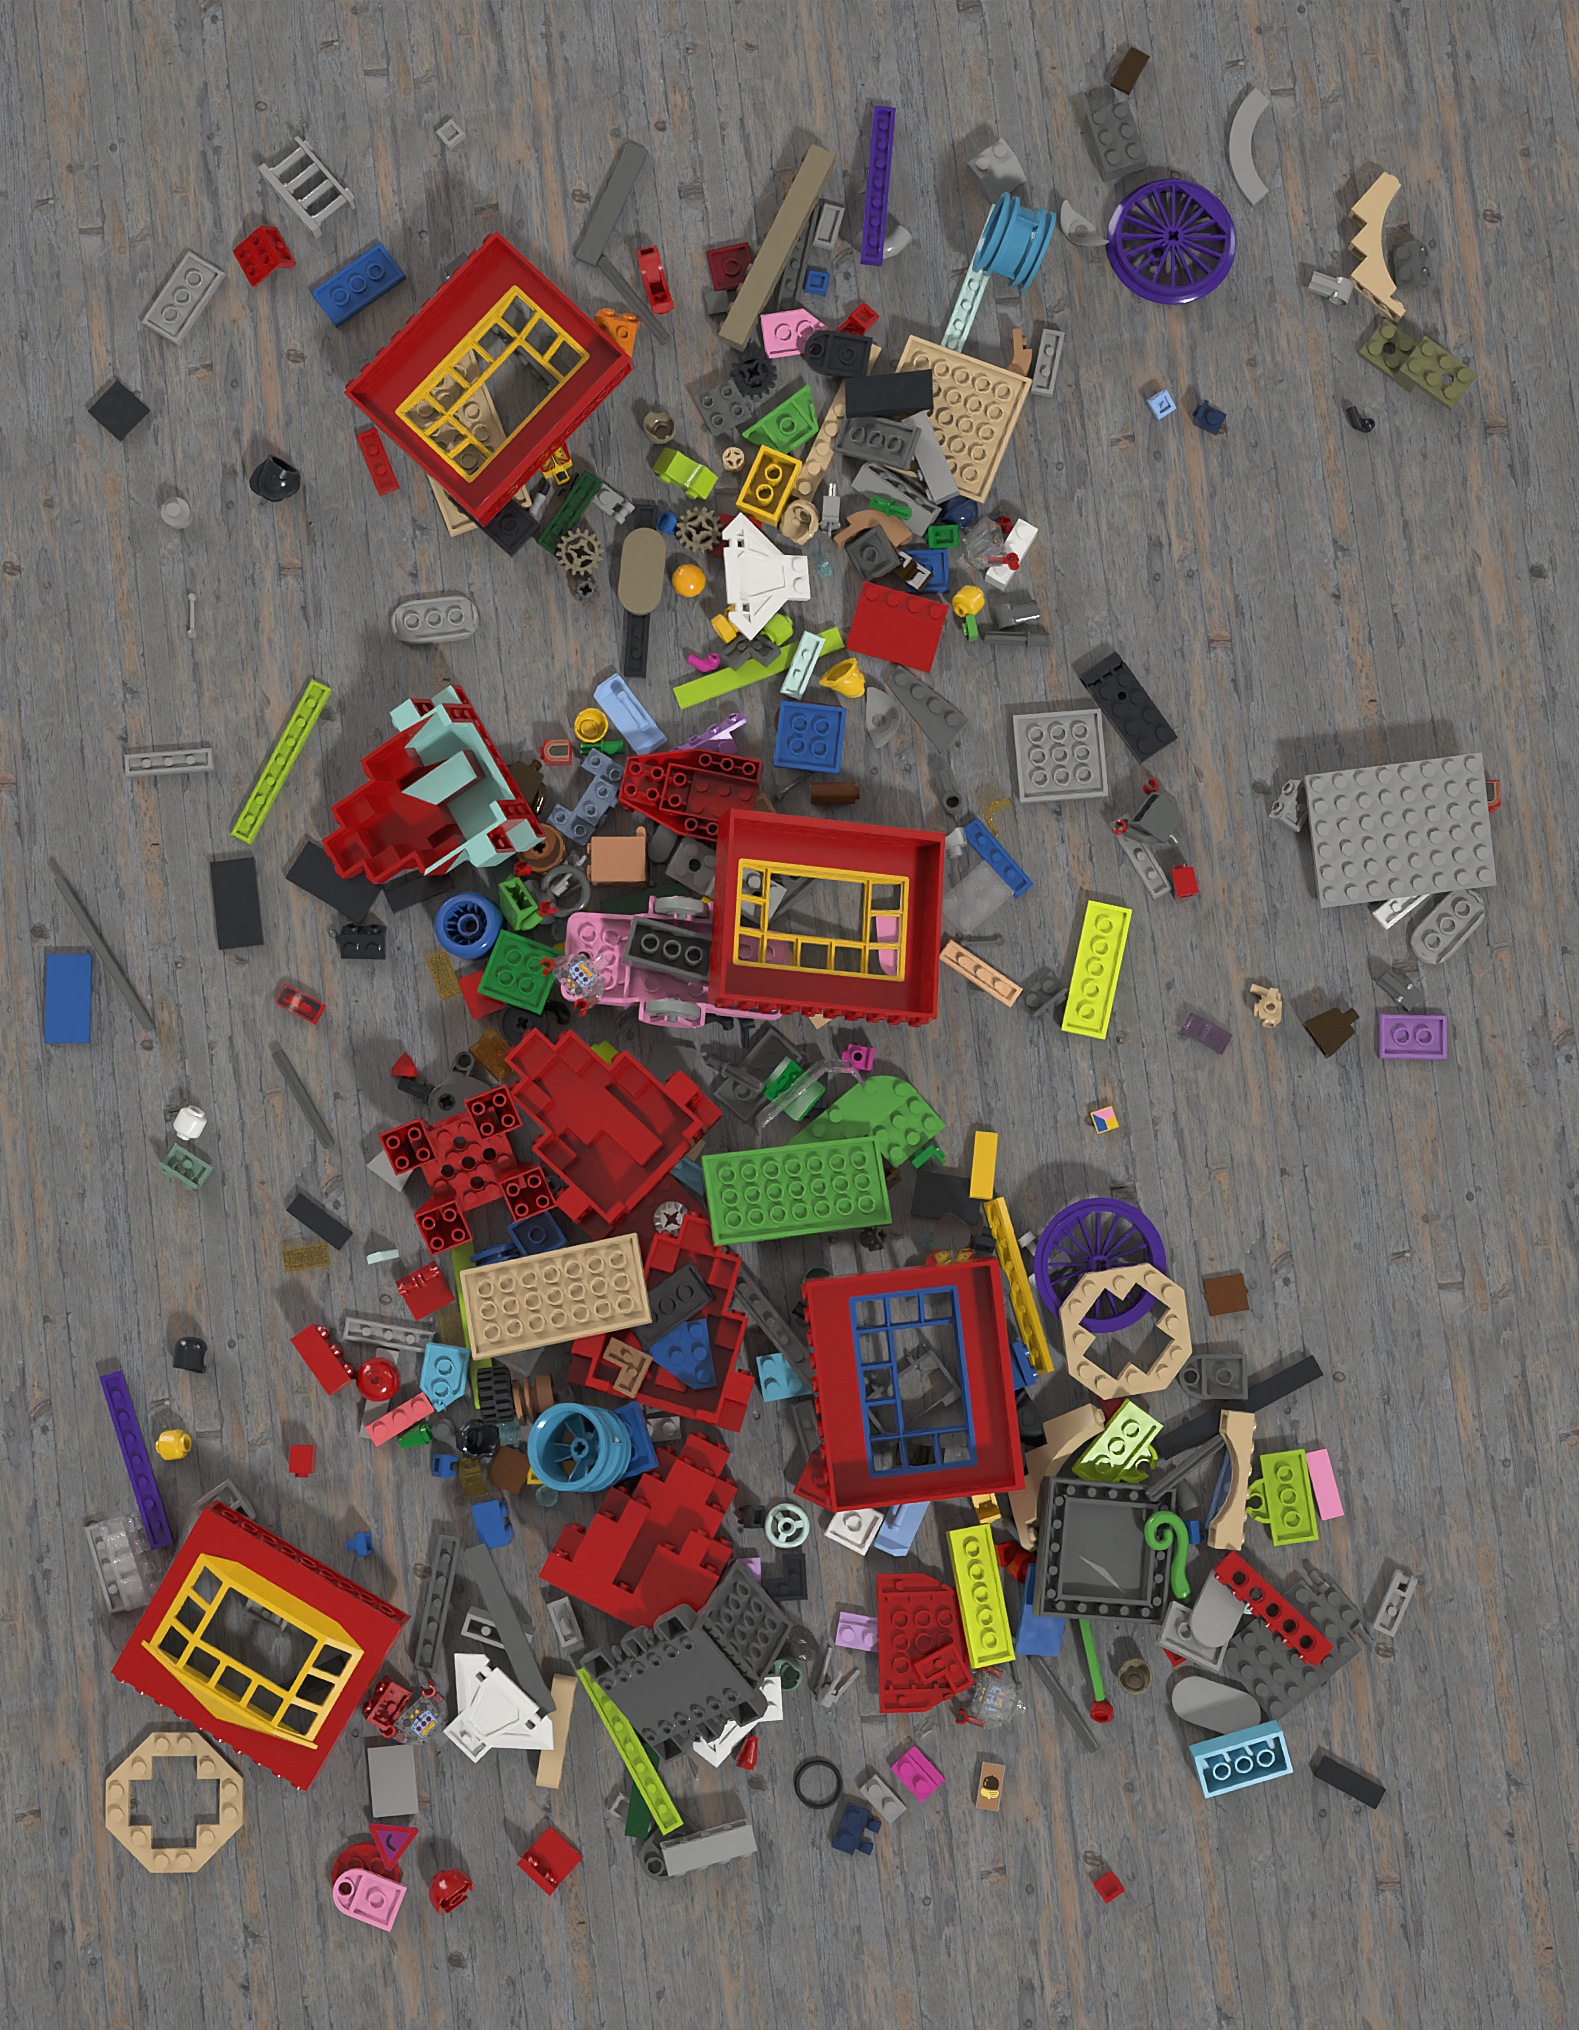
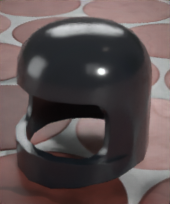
(190, 1354)

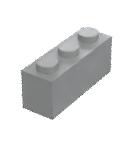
(482, 1628)

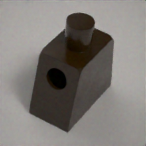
(1331, 1029)

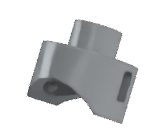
(176, 513)
(955, 842)

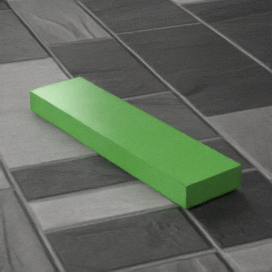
(1092, 1659)

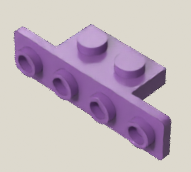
(717, 736)

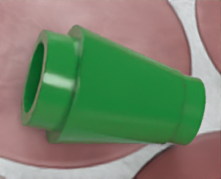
(417, 1436)

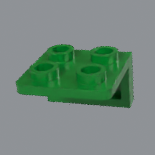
(781, 1081)

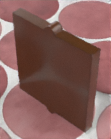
(1226, 1294)
(509, 1469)

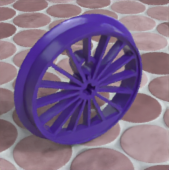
(1149, 289)
(1063, 1224)

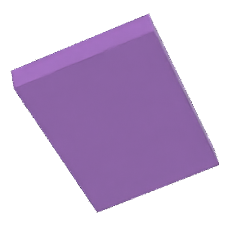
(1413, 1036)

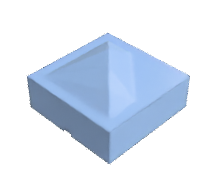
(1161, 404)

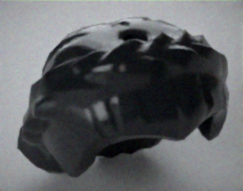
(477, 1439)

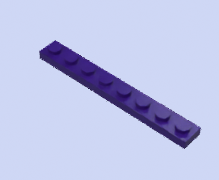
(878, 186)
(137, 1460)

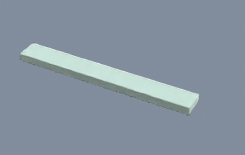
(965, 306)

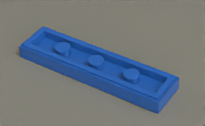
(993, 853)

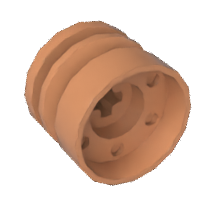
(532, 1399)

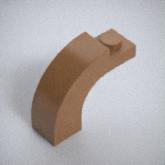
(1021, 358)
(865, 520)

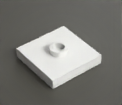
(855, 1528)

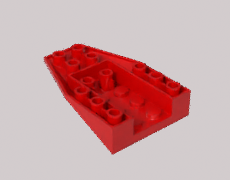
(690, 788)

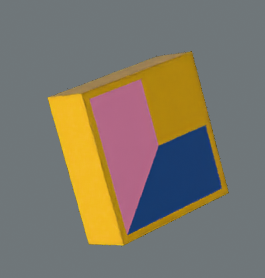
(1104, 1120)

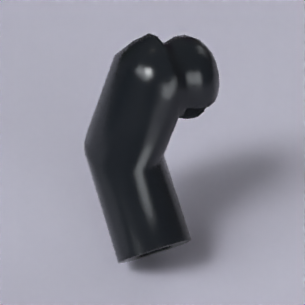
(1359, 423)
(560, 1010)
(725, 1021)

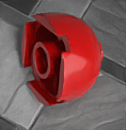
(378, 1379)
(449, 1889)

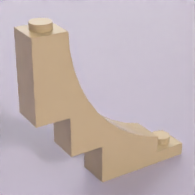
(1371, 276)
(1063, 1437)

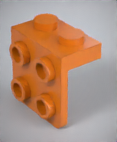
(619, 327)

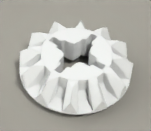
(669, 1208)

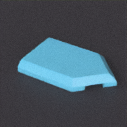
(444, 1373)

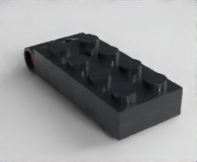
(1136, 716)

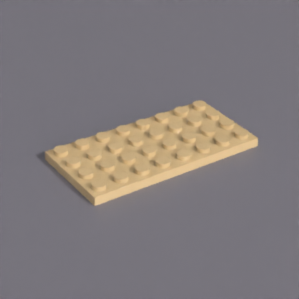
(479, 418)
(555, 1296)

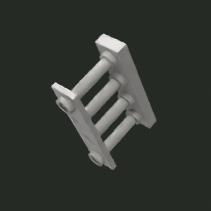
(299, 206)

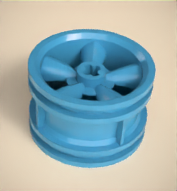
(1014, 241)
(606, 1447)

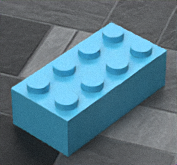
(779, 1378)
(1240, 1759)

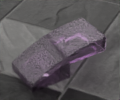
(1206, 1033)

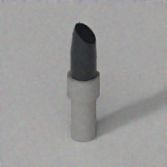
(539, 498)

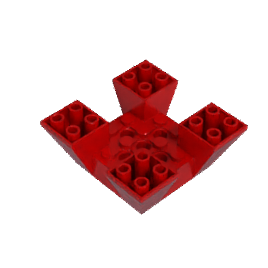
(483, 1125)

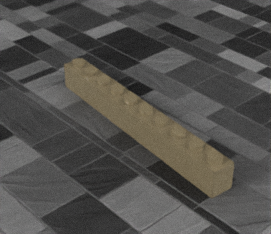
(777, 247)

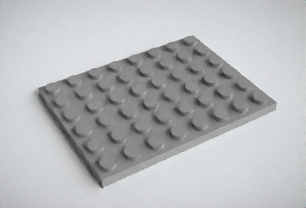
(1400, 830)

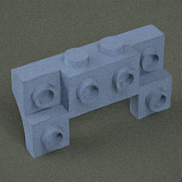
(594, 804)

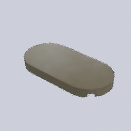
(642, 571)

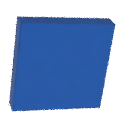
(937, 563)

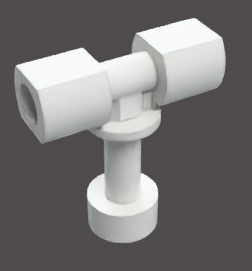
(1026, 1240)

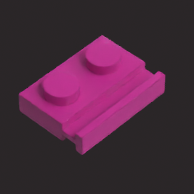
(917, 1773)

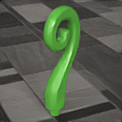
(1177, 1571)

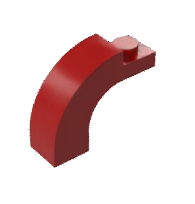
(654, 280)

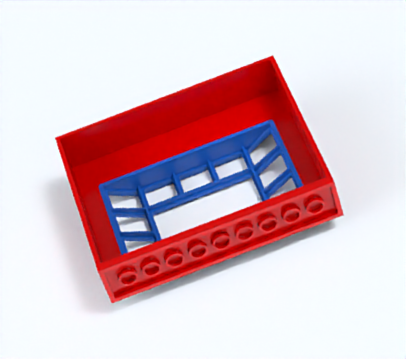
(983, 1376)

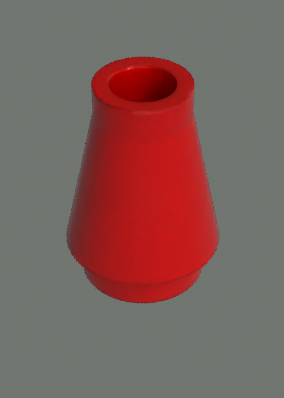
(747, 1754)

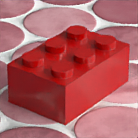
(324, 1358)

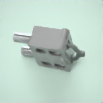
(830, 514)

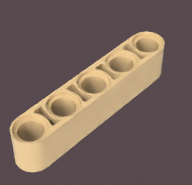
(552, 1760)

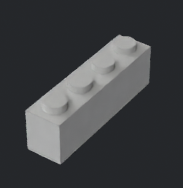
(932, 461)
(878, 481)
(708, 1847)

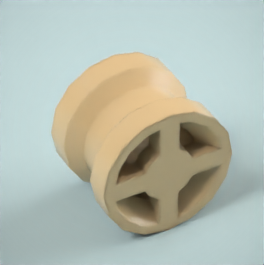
(732, 455)

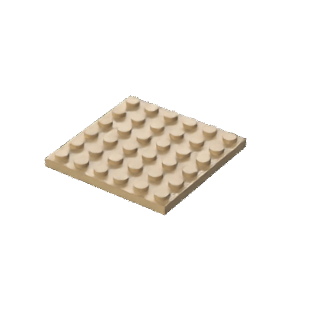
(971, 412)

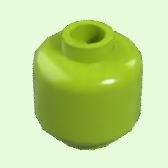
(777, 629)

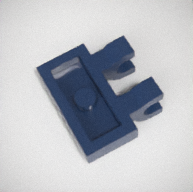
(850, 1830)

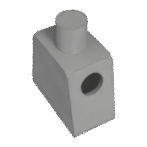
(383, 1168)

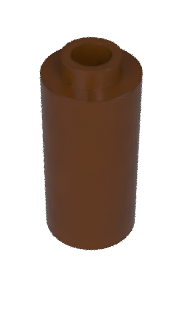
(834, 792)

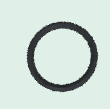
(797, 1786)

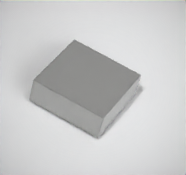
(450, 134)

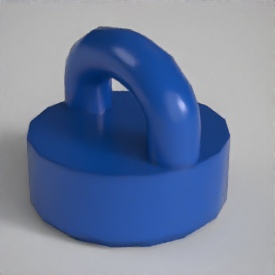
(667, 522)

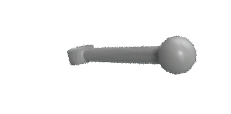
(192, 633)

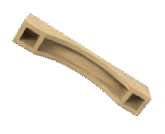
(1227, 1525)

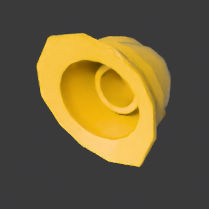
(845, 678)

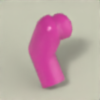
(706, 664)

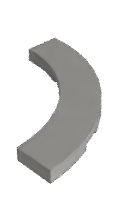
(1240, 147)

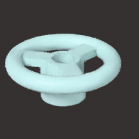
(804, 1522)

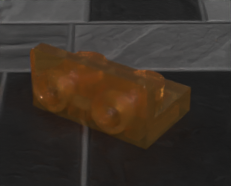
(491, 1052)

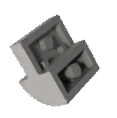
(230, 1496)

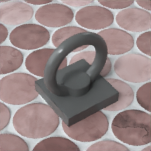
(540, 892)

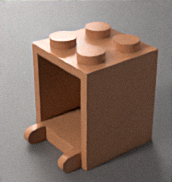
(618, 861)

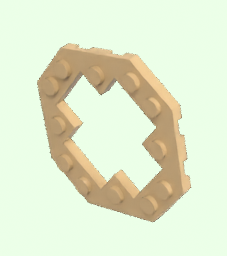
(1172, 1322)
(140, 1766)

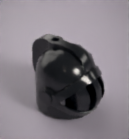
(275, 479)

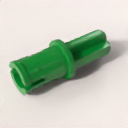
(890, 508)
(604, 747)

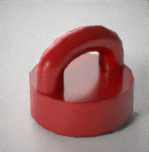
(1101, 1711)

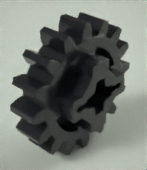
(745, 371)

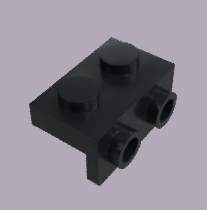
(363, 941)

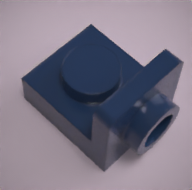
(1208, 418)

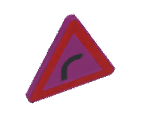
(392, 1841)

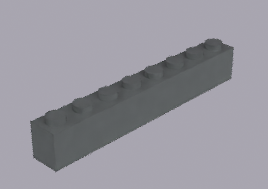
(518, 322)

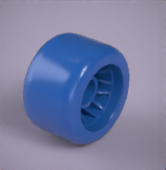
(454, 924)

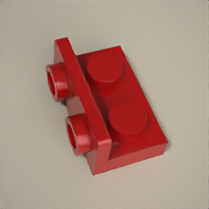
(386, 1702)

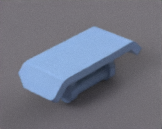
(628, 715)
(900, 1527)

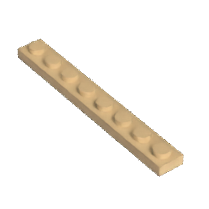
(821, 451)

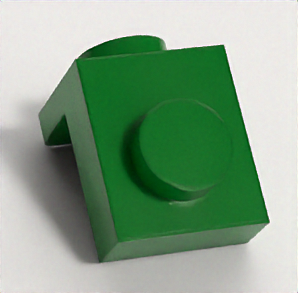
(943, 536)
(922, 1156)

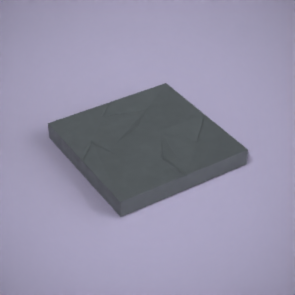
(1096, 1552)

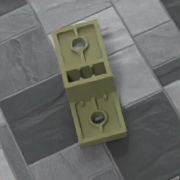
(1417, 364)

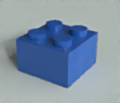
(538, 1234)
(492, 1523)

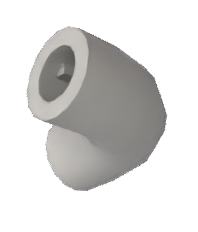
(893, 242)

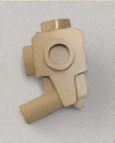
(1269, 1007)

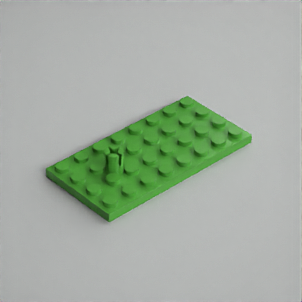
(795, 1190)

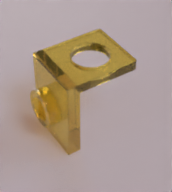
(994, 807)
(472, 1479)

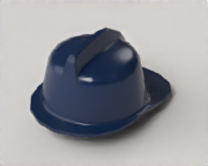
(957, 511)

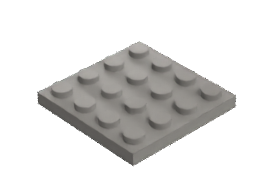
(1060, 756)

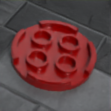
(364, 1856)

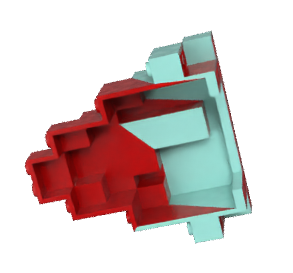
(432, 798)

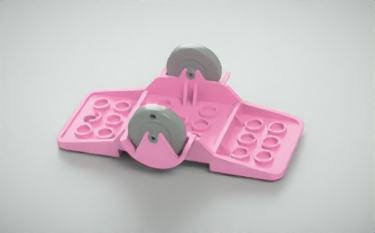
(660, 997)

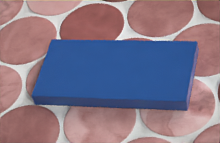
(358, 285)
(68, 998)
(1036, 1633)

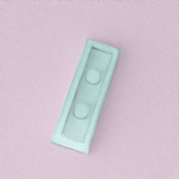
(802, 665)

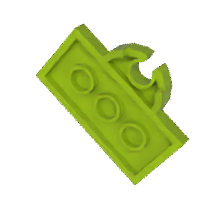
(1121, 1447)
(1285, 1497)

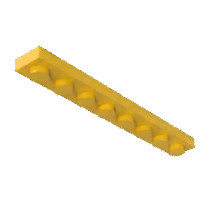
(1020, 1289)

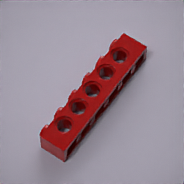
(1318, 1645)

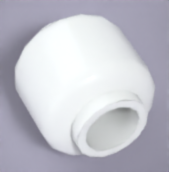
(189, 1122)

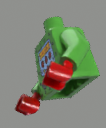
(517, 902)

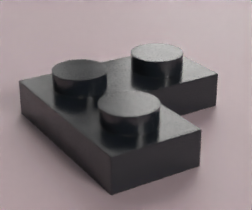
(793, 1584)

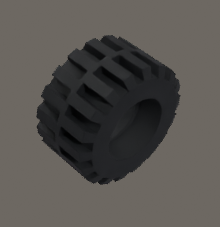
(494, 1395)

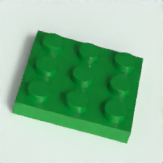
(515, 974)

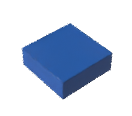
(817, 282)

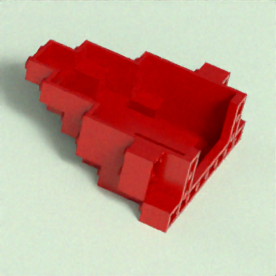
(606, 1126)
(719, 1405)
(654, 1544)

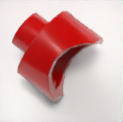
(1019, 1565)

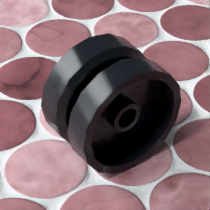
(511, 1020)

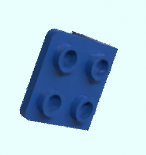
(1022, 1372)

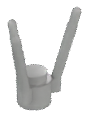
(559, 884)
(826, 1693)

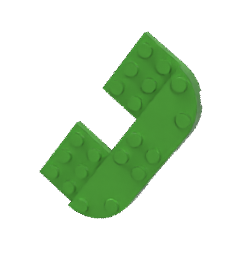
(881, 1109)

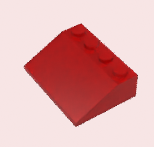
(897, 627)

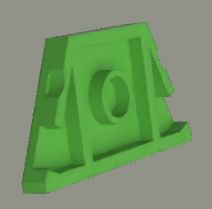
(786, 425)

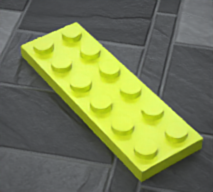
(1096, 970)
(980, 1596)

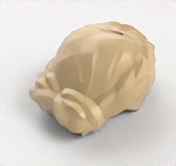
(799, 521)

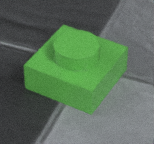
(969, 628)

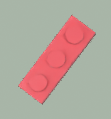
(399, 1419)

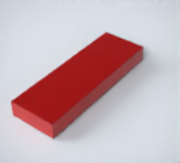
(377, 461)

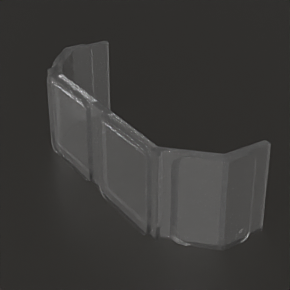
(797, 1088)

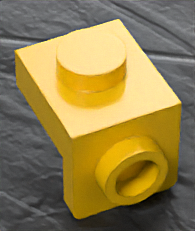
(986, 1508)

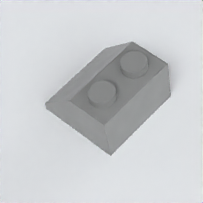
(996, 171)

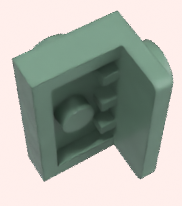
(186, 1167)

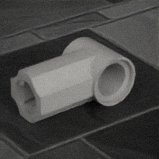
(1336, 289)

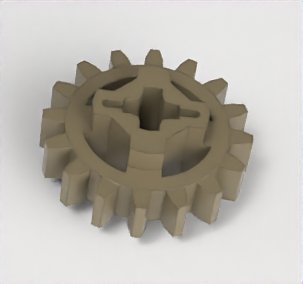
(691, 528)
(584, 538)

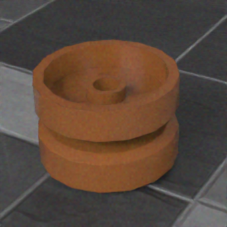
(553, 852)

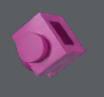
(865, 1063)

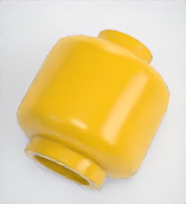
(968, 601)
(173, 1444)

